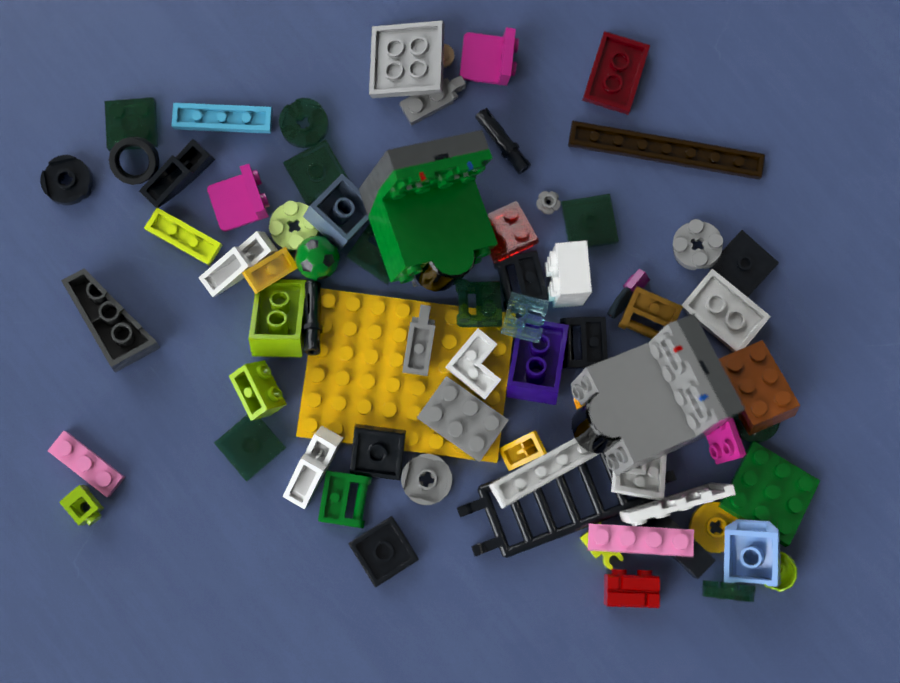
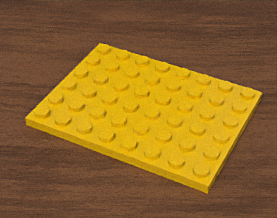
(362, 366)

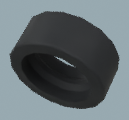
(114, 160)

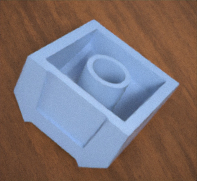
(752, 553)

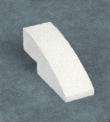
(229, 268)
(312, 466)

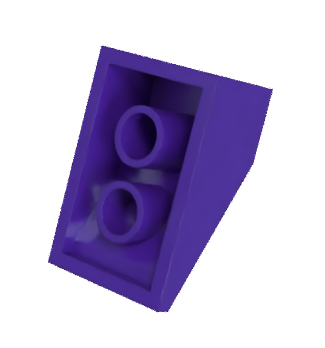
(538, 366)

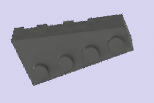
(112, 327)

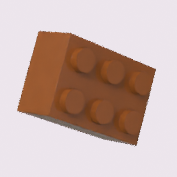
(759, 387)

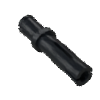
(508, 148)
(312, 326)

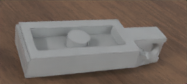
(422, 106)
(419, 343)

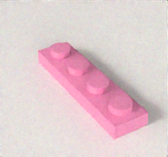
(641, 540)

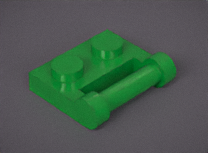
(336, 496)

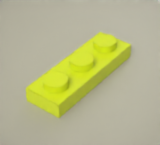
(183, 236)

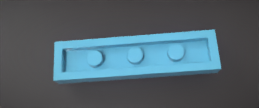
(222, 118)

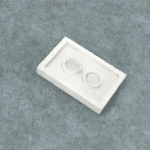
(725, 311)

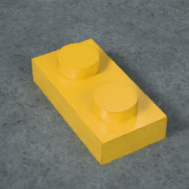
(270, 270)

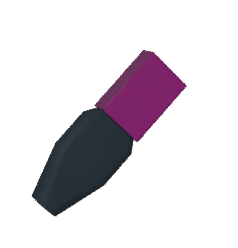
(620, 303)

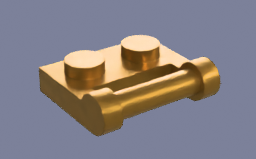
(651, 307)

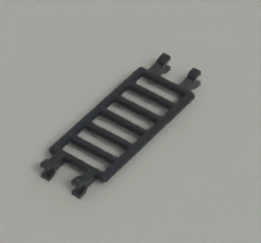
(577, 523)

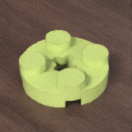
(279, 225)

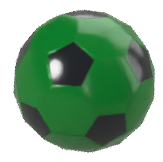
(317, 258)

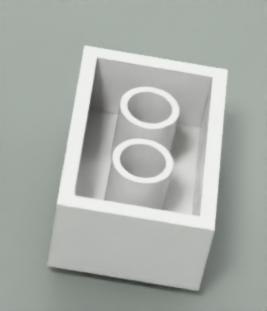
(568, 274)

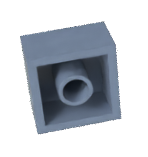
(338, 212)

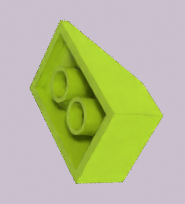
(278, 320)

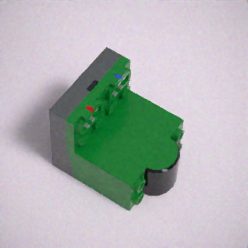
(430, 210)

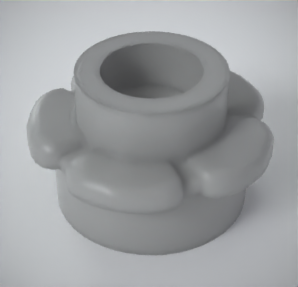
(548, 208)

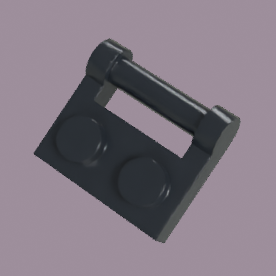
(528, 275)
(592, 339)

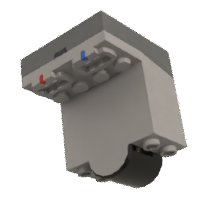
(653, 398)

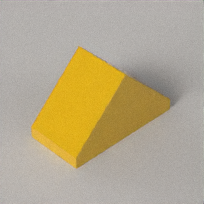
(522, 450)

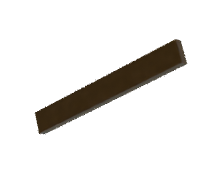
(666, 150)

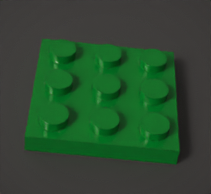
(770, 491)

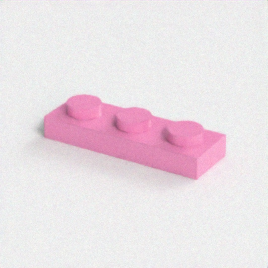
(86, 464)

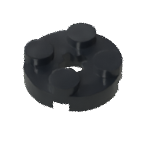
(55, 172)

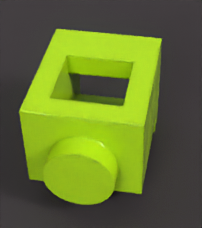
(74, 503)

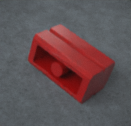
(631, 589)

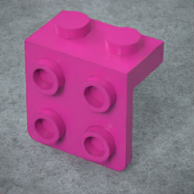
(489, 57)
(239, 199)
(726, 443)

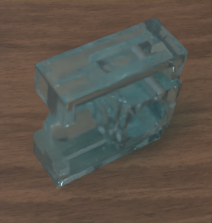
(516, 326)

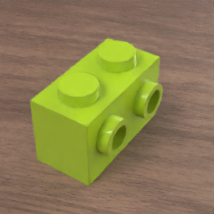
(257, 390)

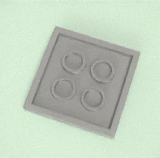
(407, 59)

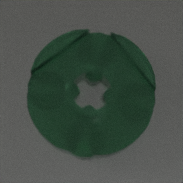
(296, 112)
(728, 591)

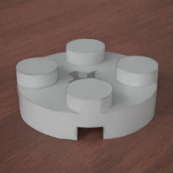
(697, 231)
(439, 472)

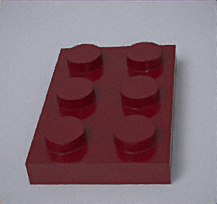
(616, 73)

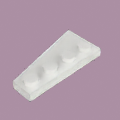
(680, 501)

